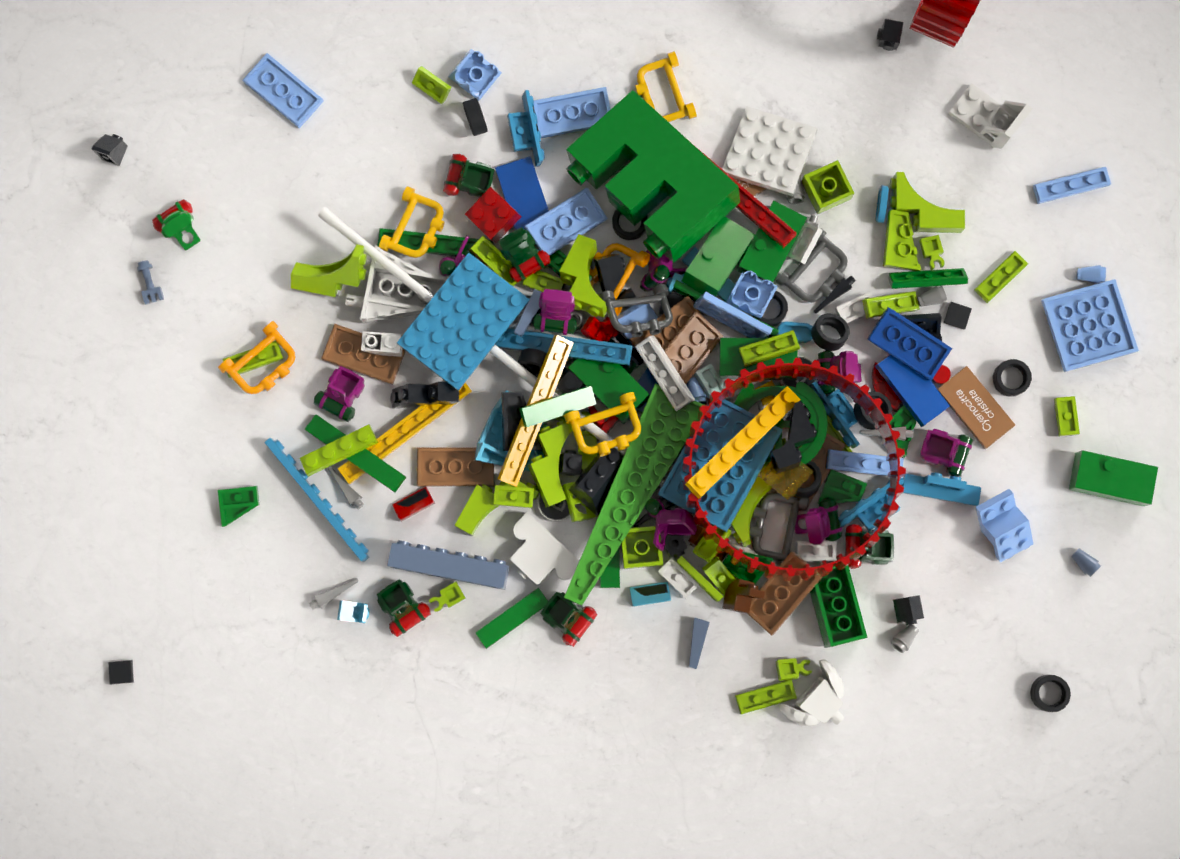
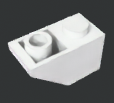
(381, 343)

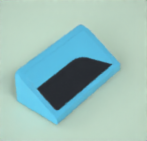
(650, 594)

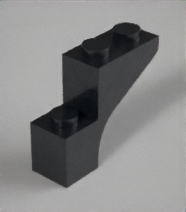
(422, 394)
(799, 434)

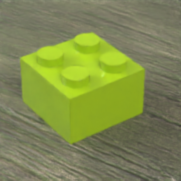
(827, 187)
(640, 550)

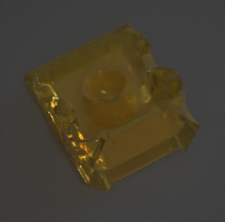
(785, 482)

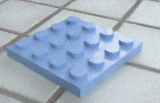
(1089, 325)

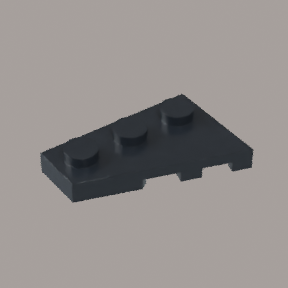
(511, 418)

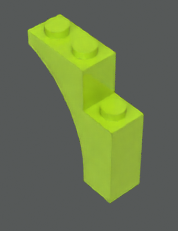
(928, 216)
(576, 272)
(330, 277)
(546, 470)
(481, 504)
(742, 521)

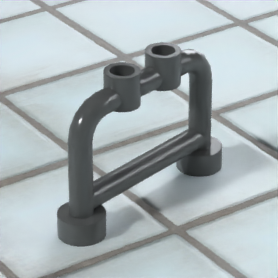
(788, 280)
(637, 328)
(760, 514)

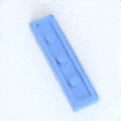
(1071, 185)
(858, 462)

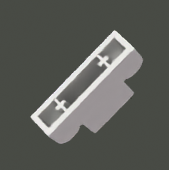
(541, 552)

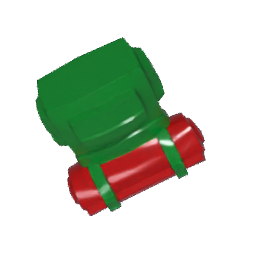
(175, 221)

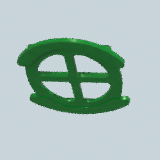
(809, 398)

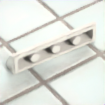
(664, 372)

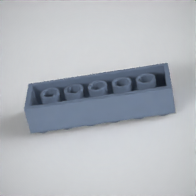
(449, 566)

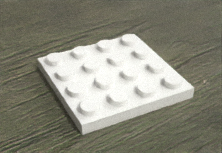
(769, 151)

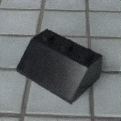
(596, 480)

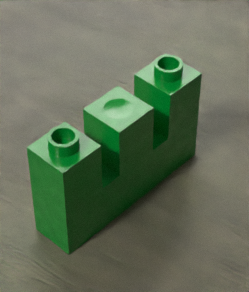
(659, 168)

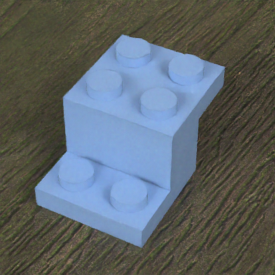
(1004, 525)

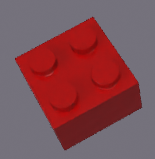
(493, 215)

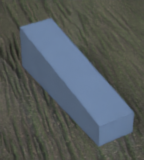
(528, 315)
(698, 637)

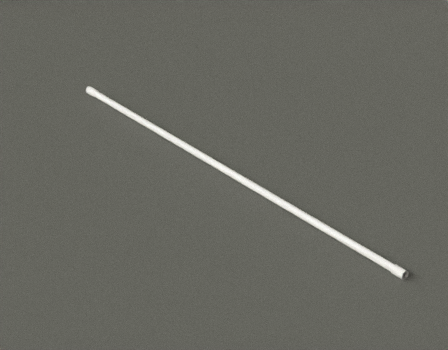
(334, 221)

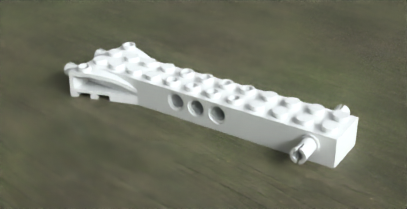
(391, 299)

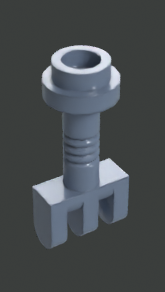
(144, 266)

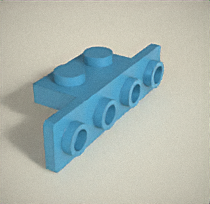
(524, 130)
(840, 413)
(942, 488)
(868, 509)

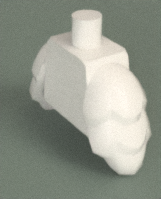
(820, 700)

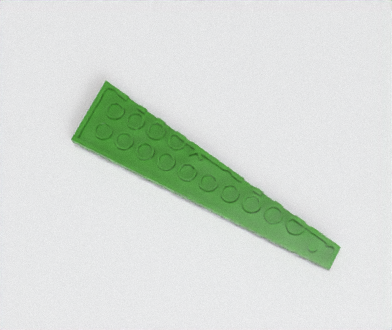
(636, 480)

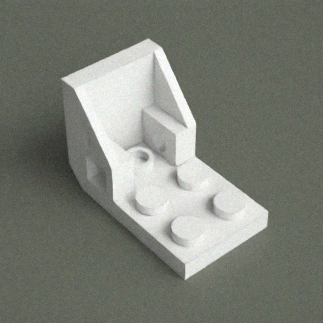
(989, 118)

